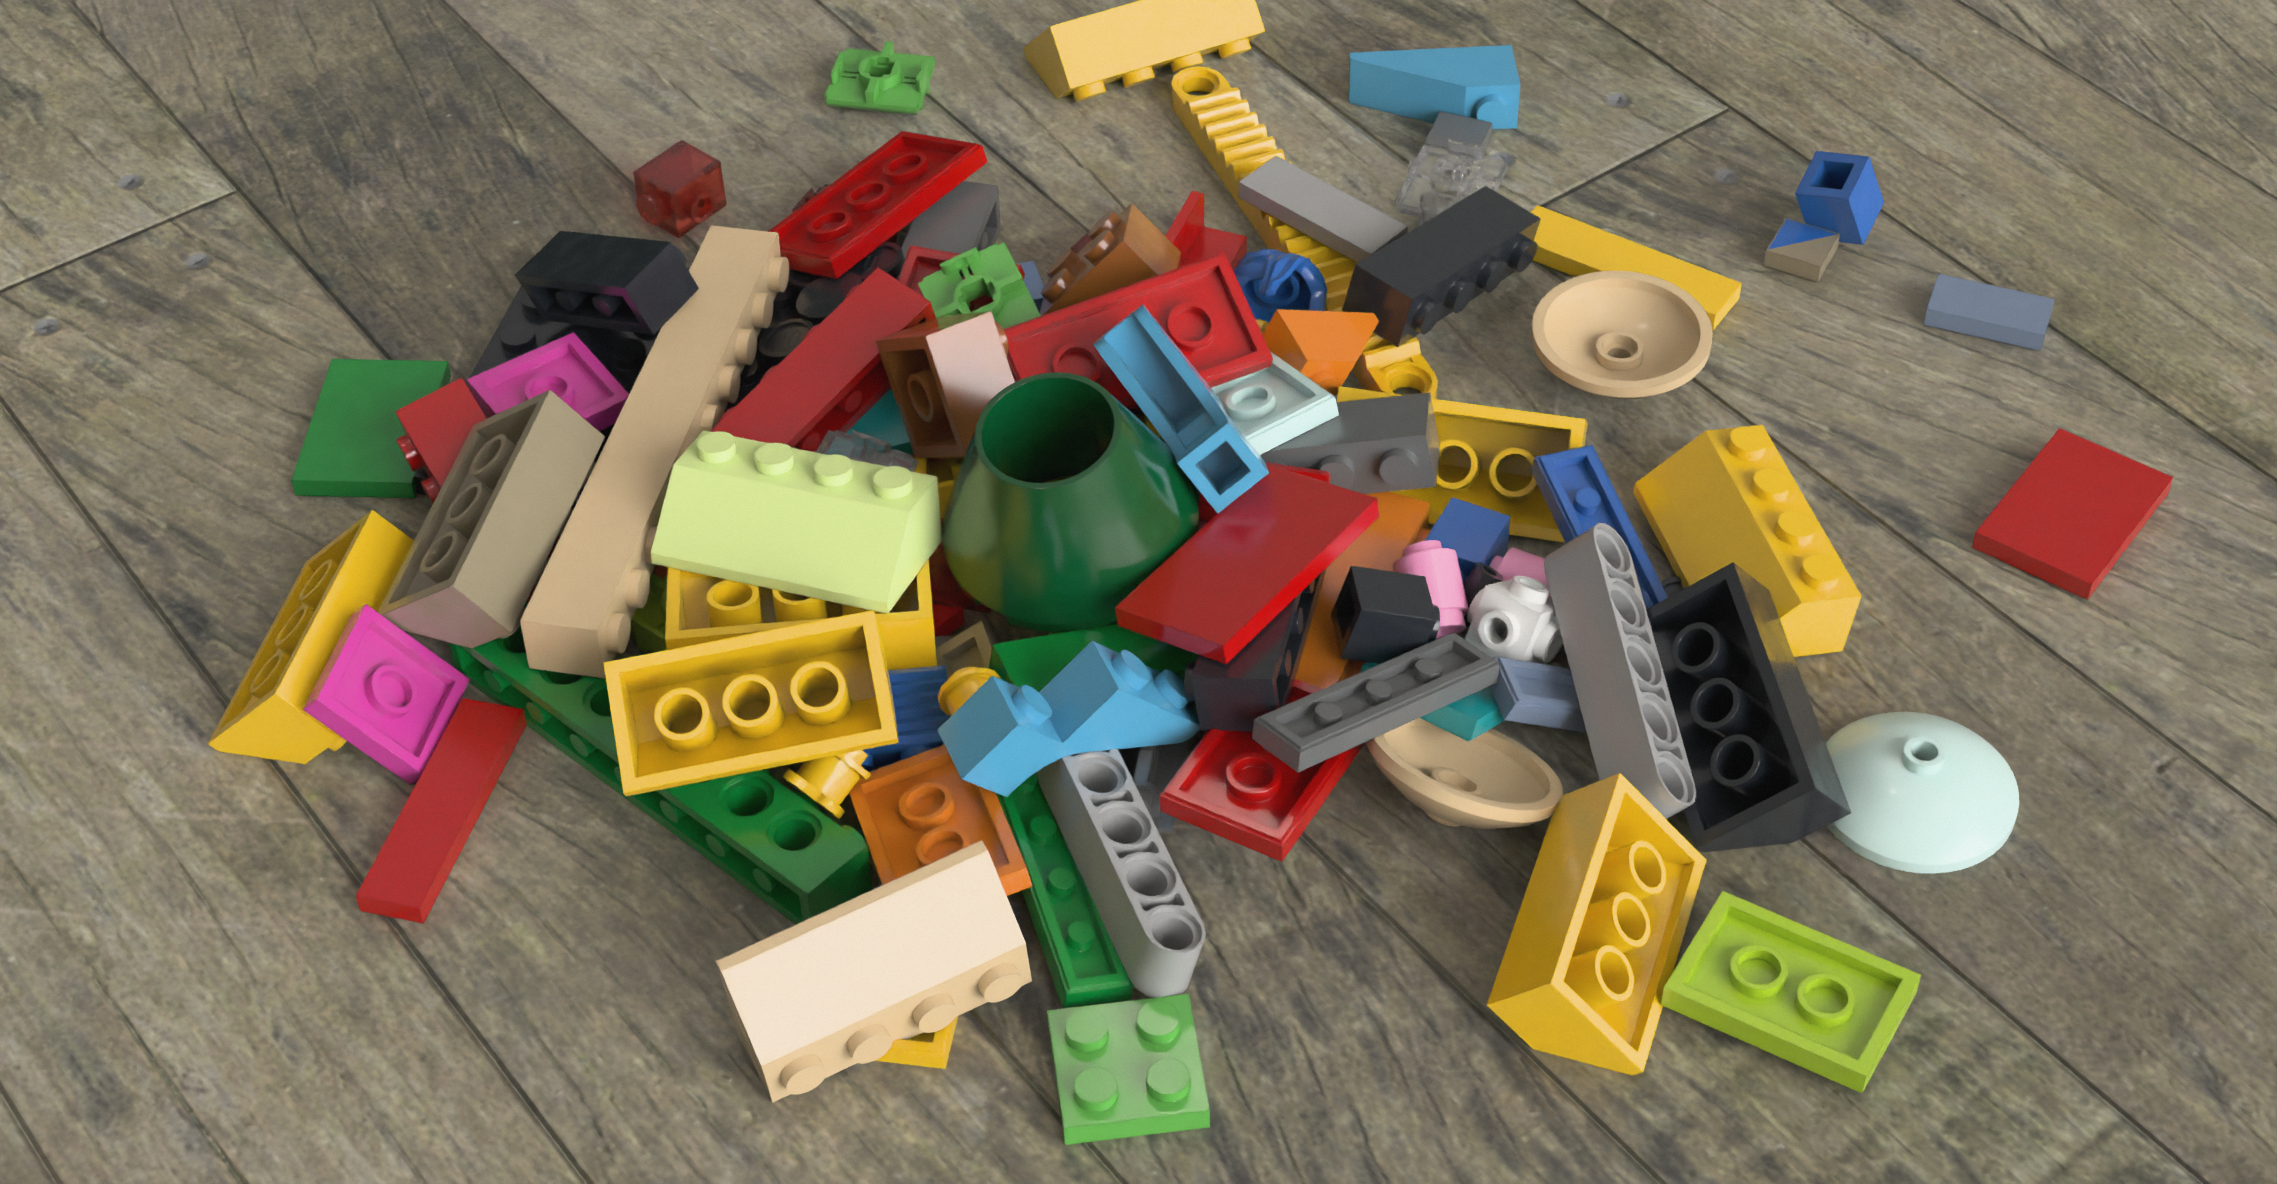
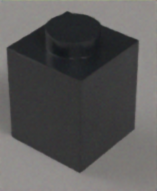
(1383, 615)

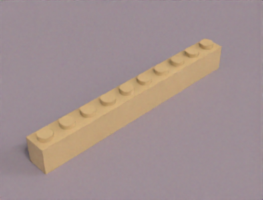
(689, 377)

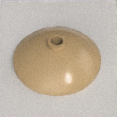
(1621, 334)
(1467, 783)

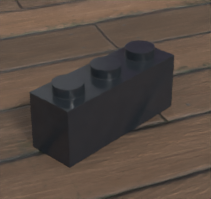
(608, 281)

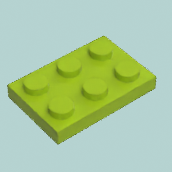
(1791, 991)

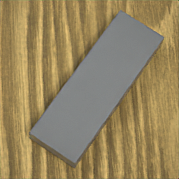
(1319, 209)

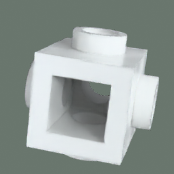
(1515, 621)

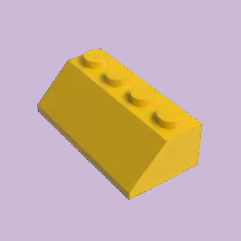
(1136, 40)
(1489, 460)
(1738, 503)
(716, 609)
(750, 702)
(268, 705)
(1598, 929)

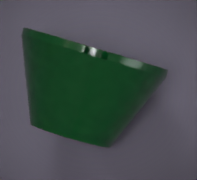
(1071, 546)

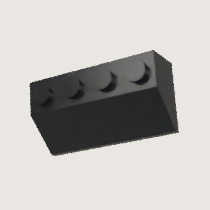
(1743, 717)

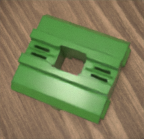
(880, 80)
(992, 275)

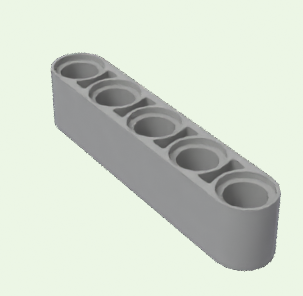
(1618, 668)
(1126, 869)

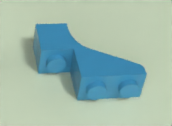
(1181, 408)
(1089, 706)

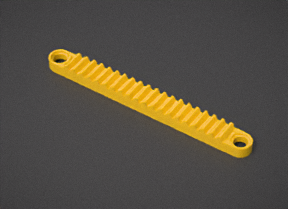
(1236, 148)

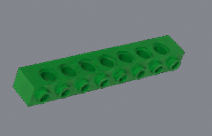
(740, 822)

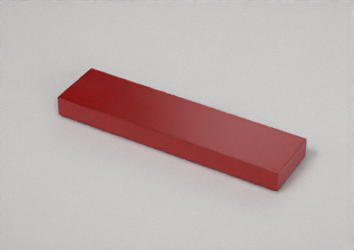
(441, 811)

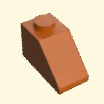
(1320, 342)

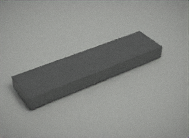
(1375, 701)

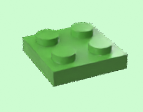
(1128, 1069)

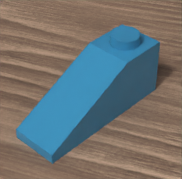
(1423, 82)

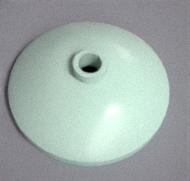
(1922, 792)

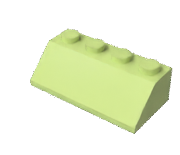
(797, 521)

